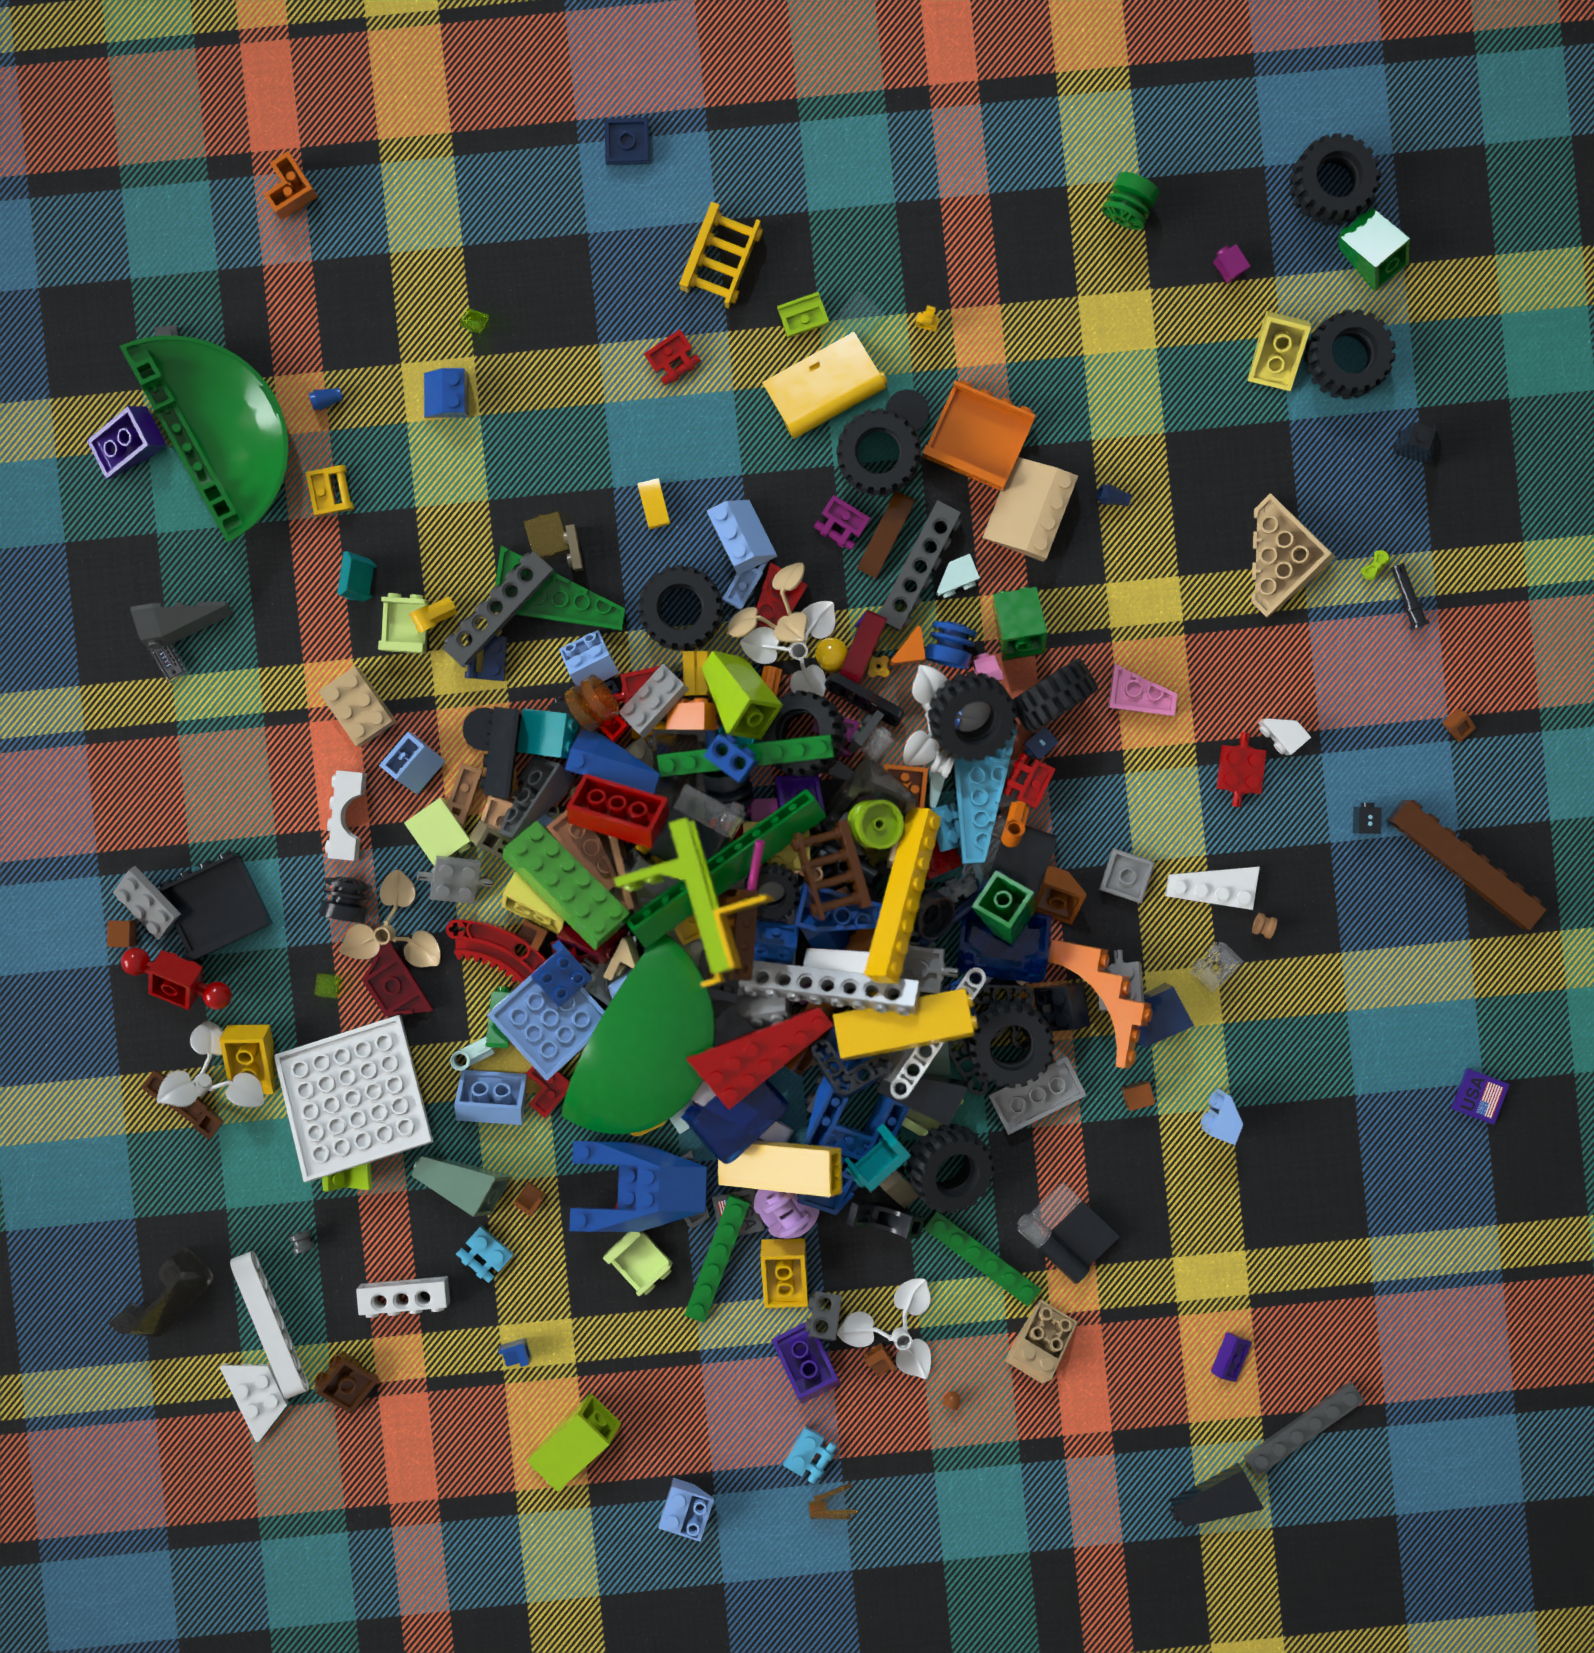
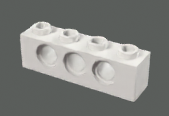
(436, 1287)

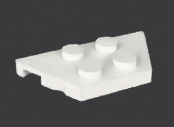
(256, 1395)

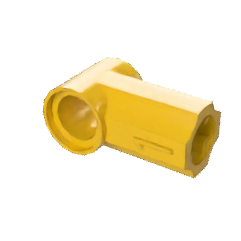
(428, 616)

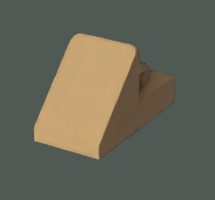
(625, 954)

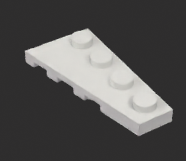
(1220, 887)

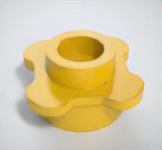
(883, 671)

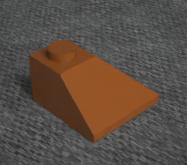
(1059, 895)

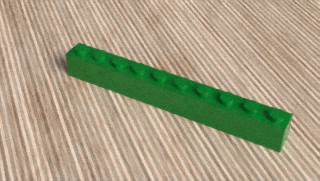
(727, 866)

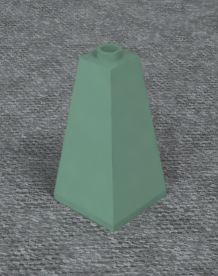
(466, 1186)

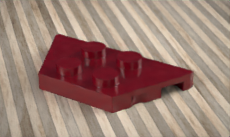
(394, 985)

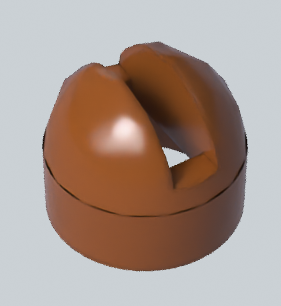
(952, 1400)

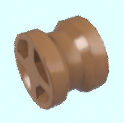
(1264, 925)

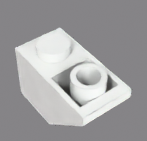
(1285, 733)

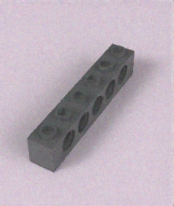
(940, 514)
(480, 638)

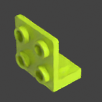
(357, 1177)

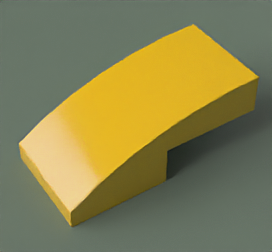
(653, 503)

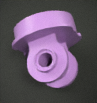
(784, 1214)

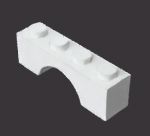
(342, 841)

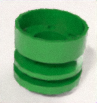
(1130, 200)

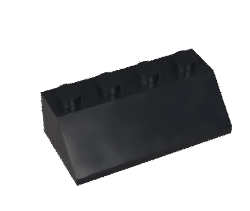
(502, 752)

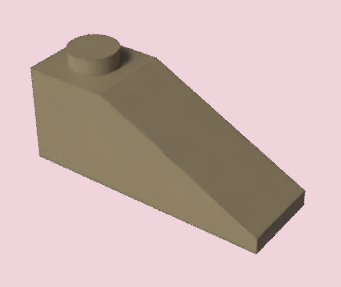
(489, 839)
(899, 1188)

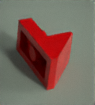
(615, 727)

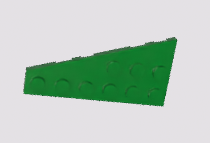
(560, 599)

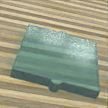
(859, 315)

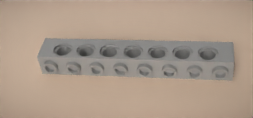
(842, 981)

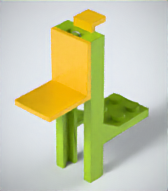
(710, 917)

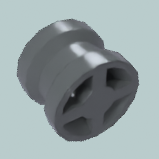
(302, 1241)

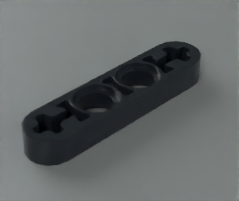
(844, 687)

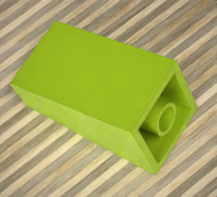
(740, 695)
(574, 1442)

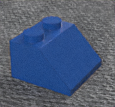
(446, 393)

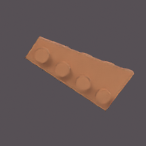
(585, 848)

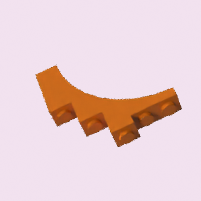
(1112, 988)

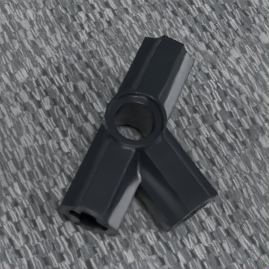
(871, 874)

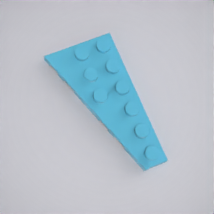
(978, 797)

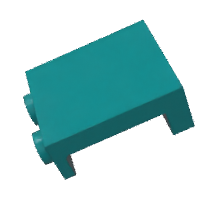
(547, 733)
(879, 1161)

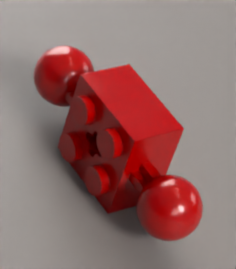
(175, 979)

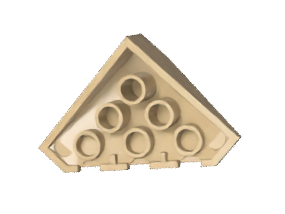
(1285, 556)

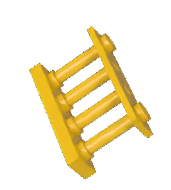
(707, 238)

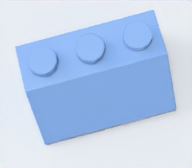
(741, 534)
(491, 1097)

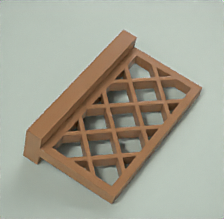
(617, 854)

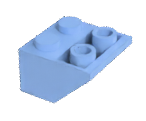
(588, 657)
(412, 762)
(1222, 1118)
(686, 1510)

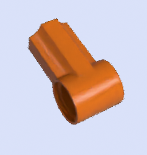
(772, 678)
(1015, 823)

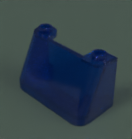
(1022, 961)
(733, 1130)

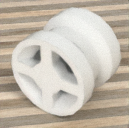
(942, 764)

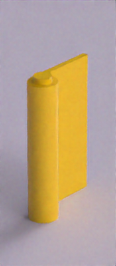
(824, 385)

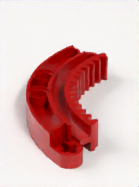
(495, 945)

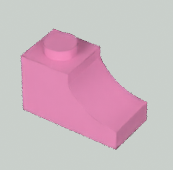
(987, 665)

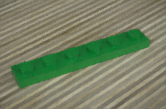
(717, 1258)
(982, 1258)

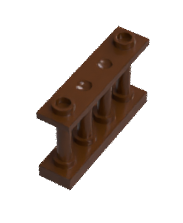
(852, 875)
(743, 931)

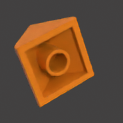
(911, 651)

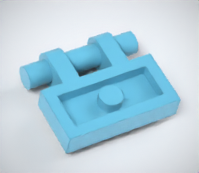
(948, 832)
(489, 1249)
(803, 1452)

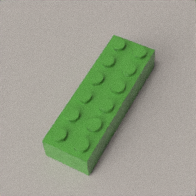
(565, 885)

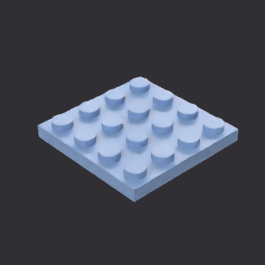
(541, 1029)

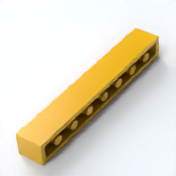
(902, 896)

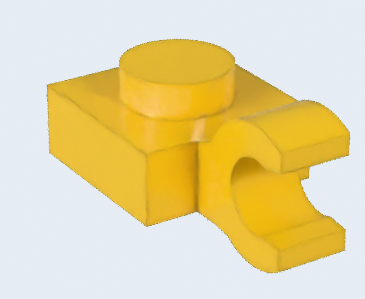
(928, 319)

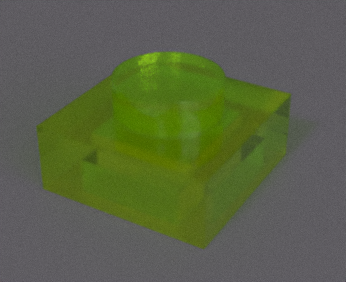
(474, 320)
(327, 985)

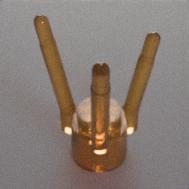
(819, 1509)

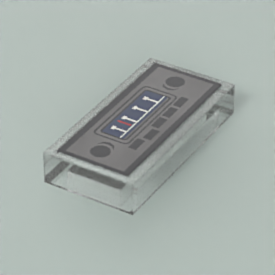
(170, 662)

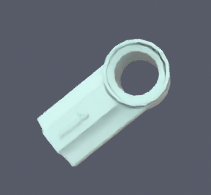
(474, 1053)

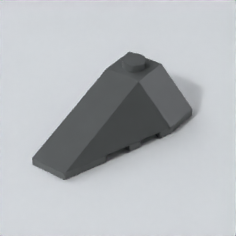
(166, 625)
(540, 789)

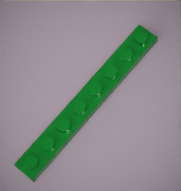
(766, 752)

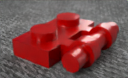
(669, 351)
(1034, 784)

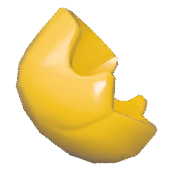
(831, 654)

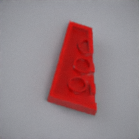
(771, 602)

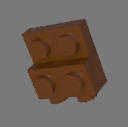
(345, 1382)

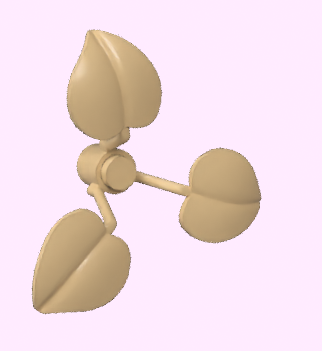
(790, 627)
(365, 943)

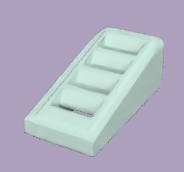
(936, 784)

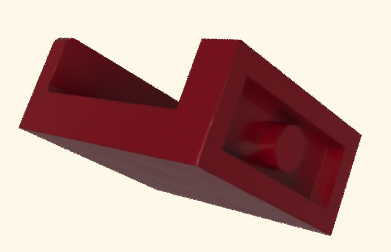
(604, 953)

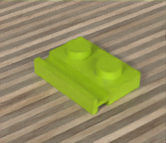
(803, 315)

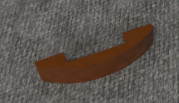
(886, 534)
(199, 1113)

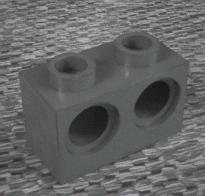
(829, 1317)

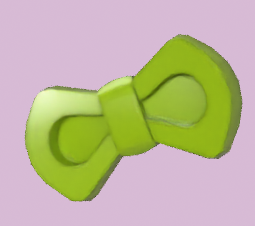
(1380, 559)

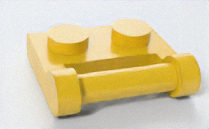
(322, 491)

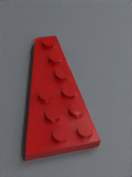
(750, 1059)

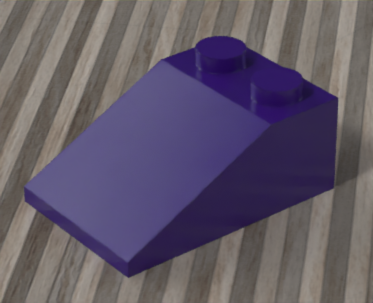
(126, 441)
(805, 1363)

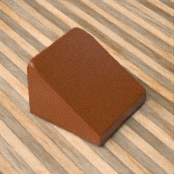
(1459, 724)

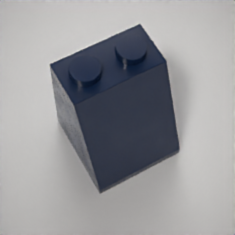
(1167, 1017)

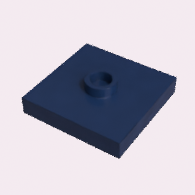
(627, 141)

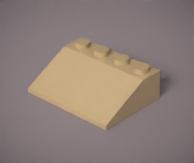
(1030, 508)

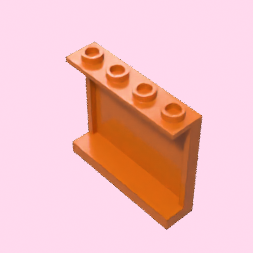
(979, 435)

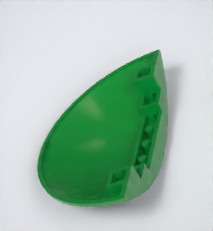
(218, 422)
(636, 1057)

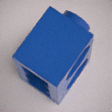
(729, 762)

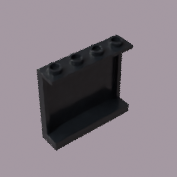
(215, 905)

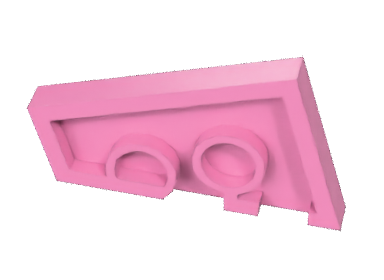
(1140, 695)

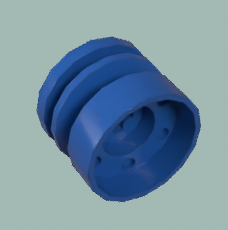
(950, 644)

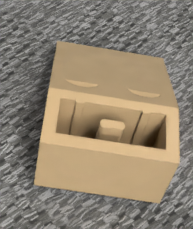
(1041, 1342)

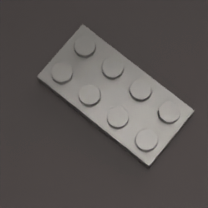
(1029, 1103)

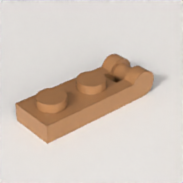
(464, 791)

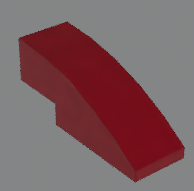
(863, 646)

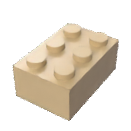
(357, 706)

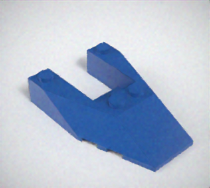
(854, 1144)
(651, 1187)

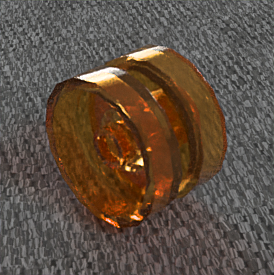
(592, 703)

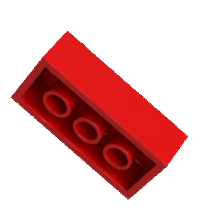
(618, 810)

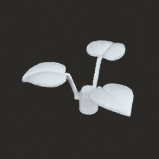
(762, 647)
(921, 747)
(180, 1091)
(913, 1355)

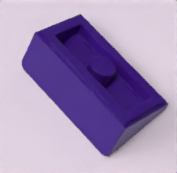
(1231, 1357)

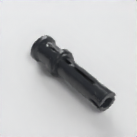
(1412, 606)

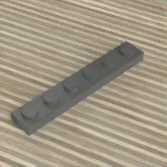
(1304, 1428)

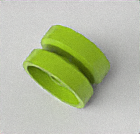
(875, 824)

